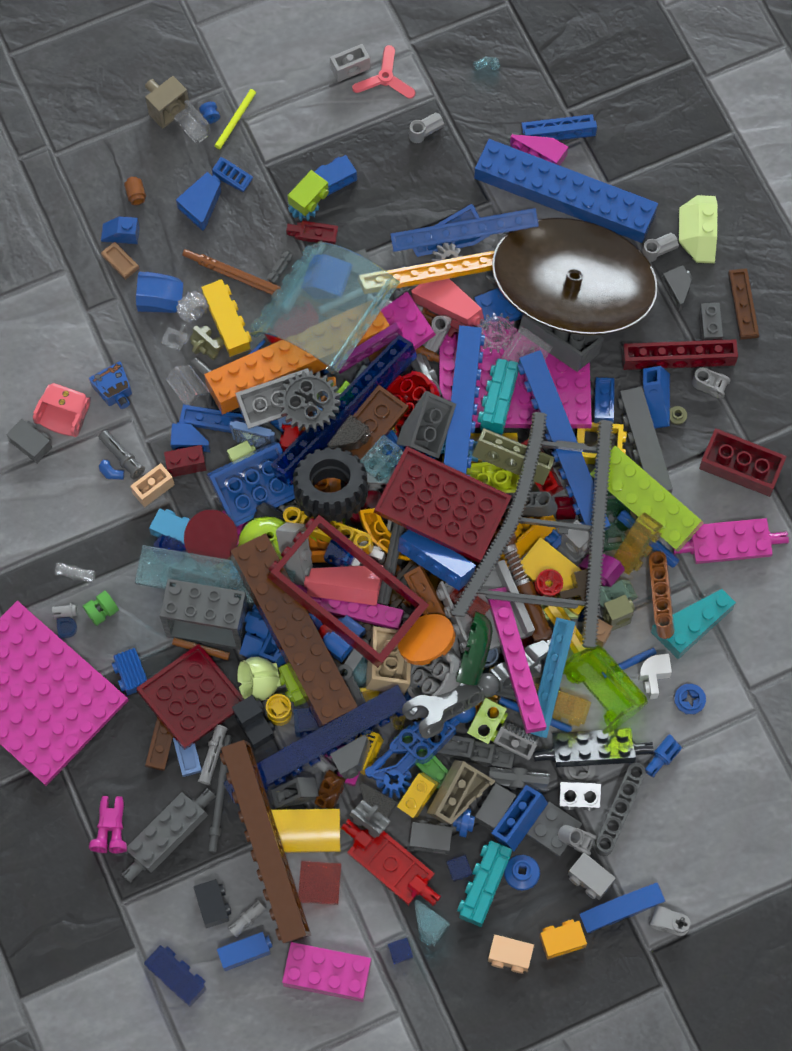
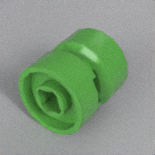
(107, 605)

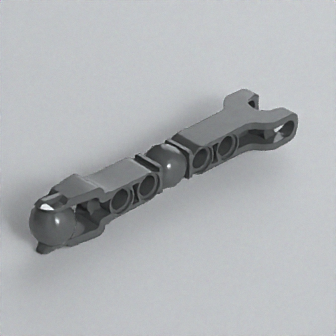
(446, 706)

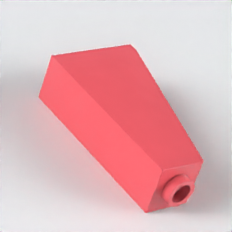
(448, 299)
(344, 584)

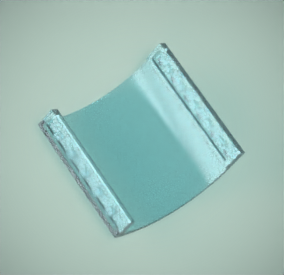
(326, 303)

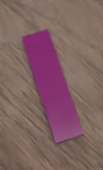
(371, 346)

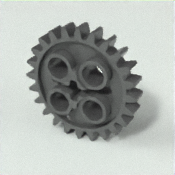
(319, 388)

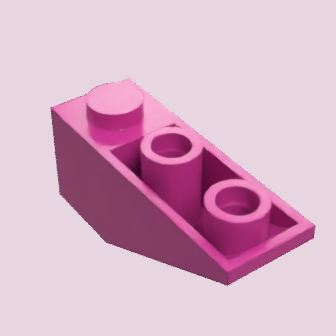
(541, 147)

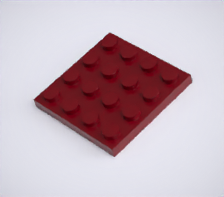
(190, 696)

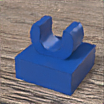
(554, 539)

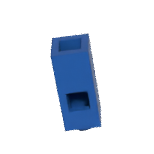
(244, 951)

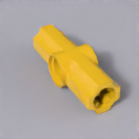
(576, 641)

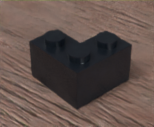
(252, 722)

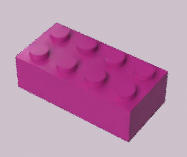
(327, 972)

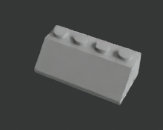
(261, 402)

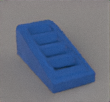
(228, 166)

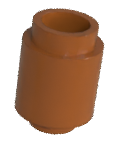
(135, 190)

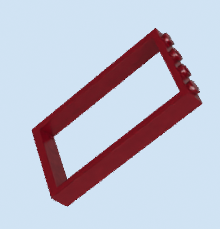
(326, 617)

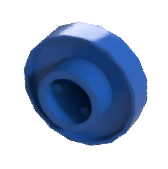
(464, 823)

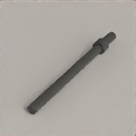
(215, 830)

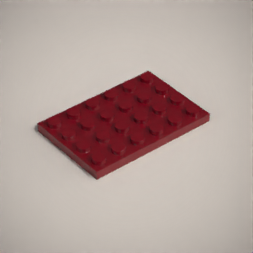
(442, 504)

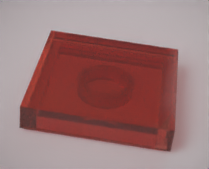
(319, 882)

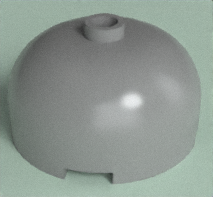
(435, 677)

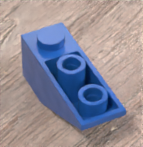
(657, 394)

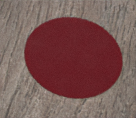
(211, 534)

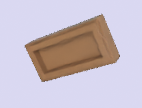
(119, 260)

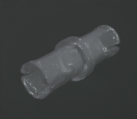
(74, 572)

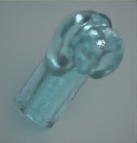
(485, 61)

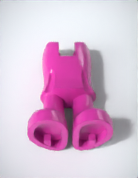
(109, 820)

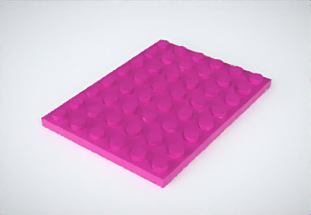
(571, 386)
(48, 696)

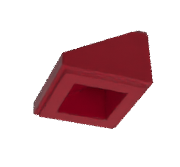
(565, 509)

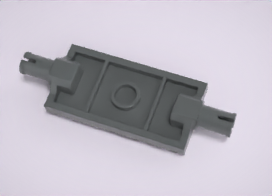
(166, 833)

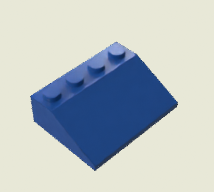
(249, 483)

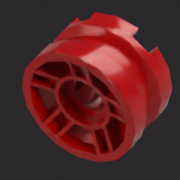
(548, 575)

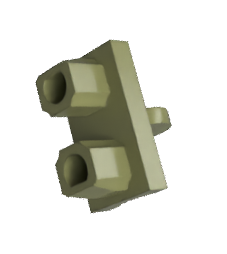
(203, 343)

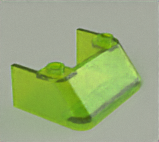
(615, 692)

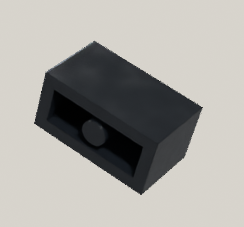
(211, 903)

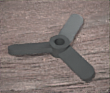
(349, 665)

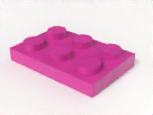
(409, 320)

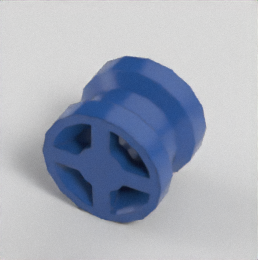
(209, 112)

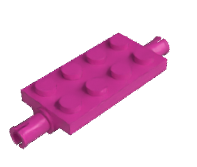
(733, 541)

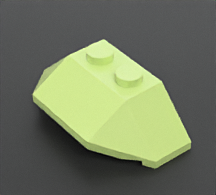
(699, 228)

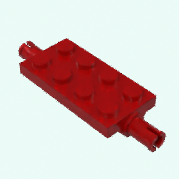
(391, 864)

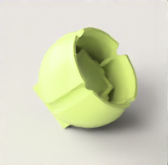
(258, 678)

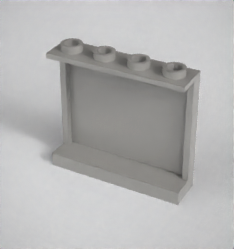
(499, 578)

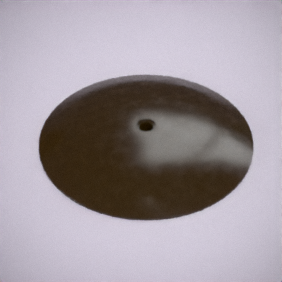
(575, 276)

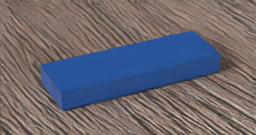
(604, 399)

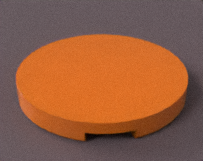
(427, 639)

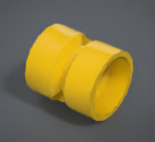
(279, 709)

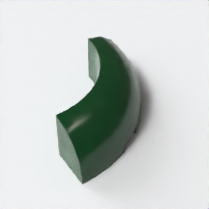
(479, 644)

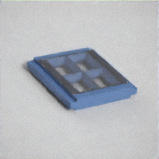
(255, 436)

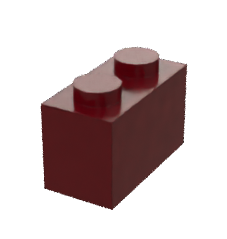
(185, 461)

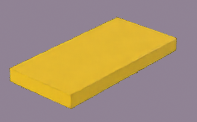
(543, 557)

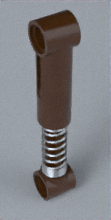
(524, 586)

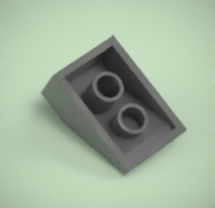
(427, 425)

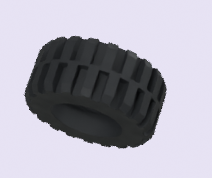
(325, 465)

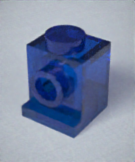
(338, 555)

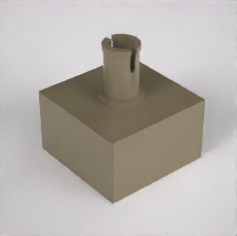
(165, 100)

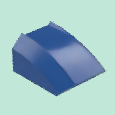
(158, 292)

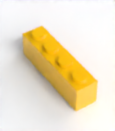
(226, 318)

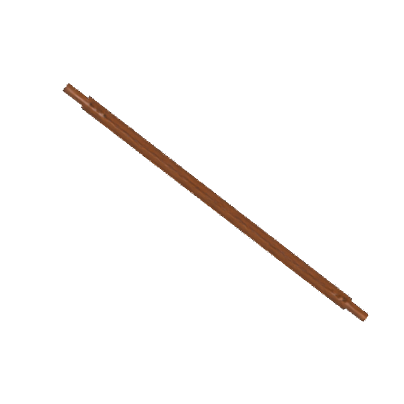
(264, 286)

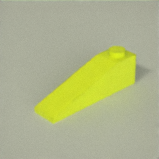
(494, 476)

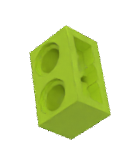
(482, 718)

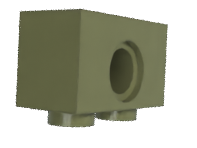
(618, 612)

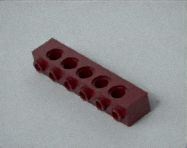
(680, 354)

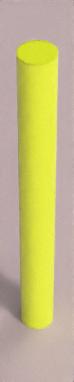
(236, 117)

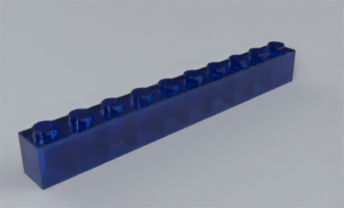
(381, 372)
(329, 738)

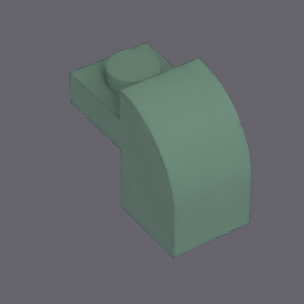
(617, 590)

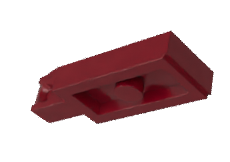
(313, 232)

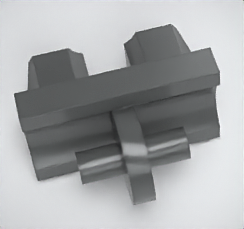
(370, 818)

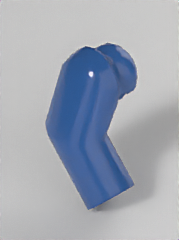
(108, 472)

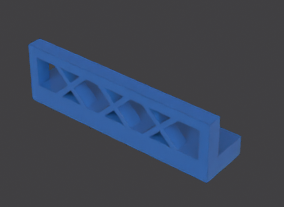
(562, 131)

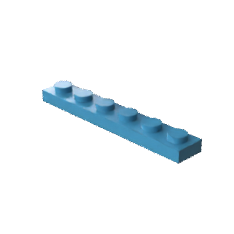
(554, 669)

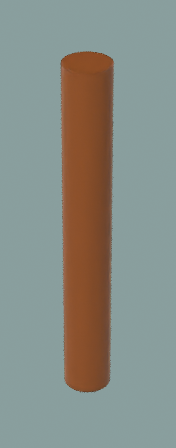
(210, 651)

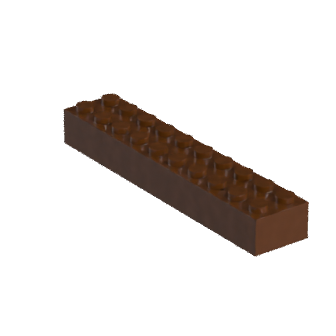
(293, 633)
(265, 841)

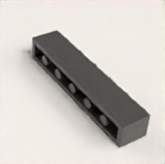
(643, 435)

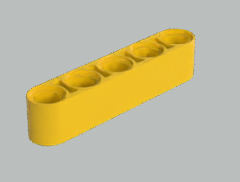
(356, 535)

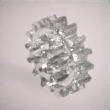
(496, 333)

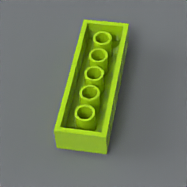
(644, 494)

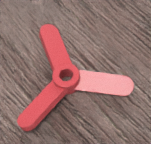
(386, 70)

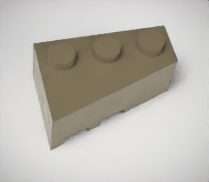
(458, 791)

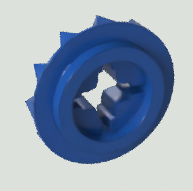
(694, 692)

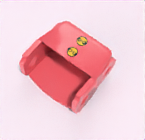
(61, 410)

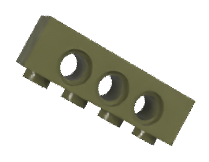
(509, 455)

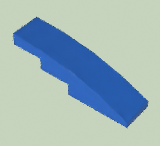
(622, 907)

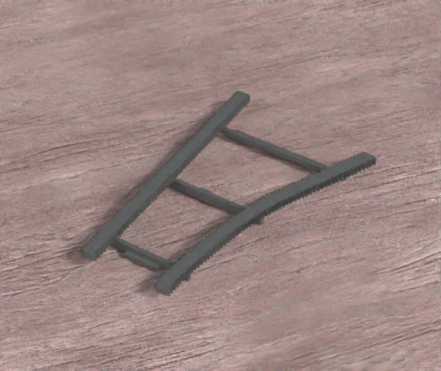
(514, 517)

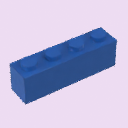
(437, 559)

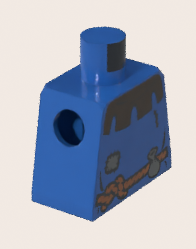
(112, 385)

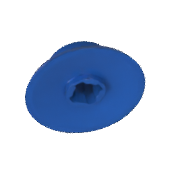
(522, 881)

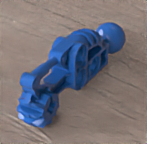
(397, 746)

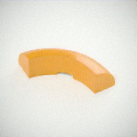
(377, 530)

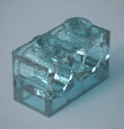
(377, 455)

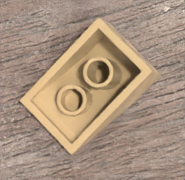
(393, 670)

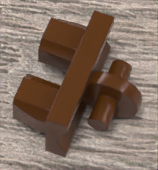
(330, 790)

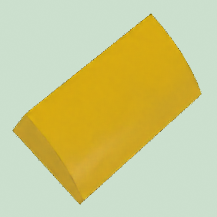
(308, 829)

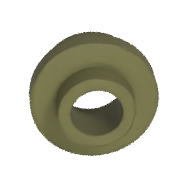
(678, 420)

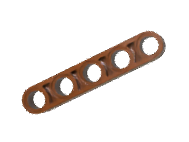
(661, 595)

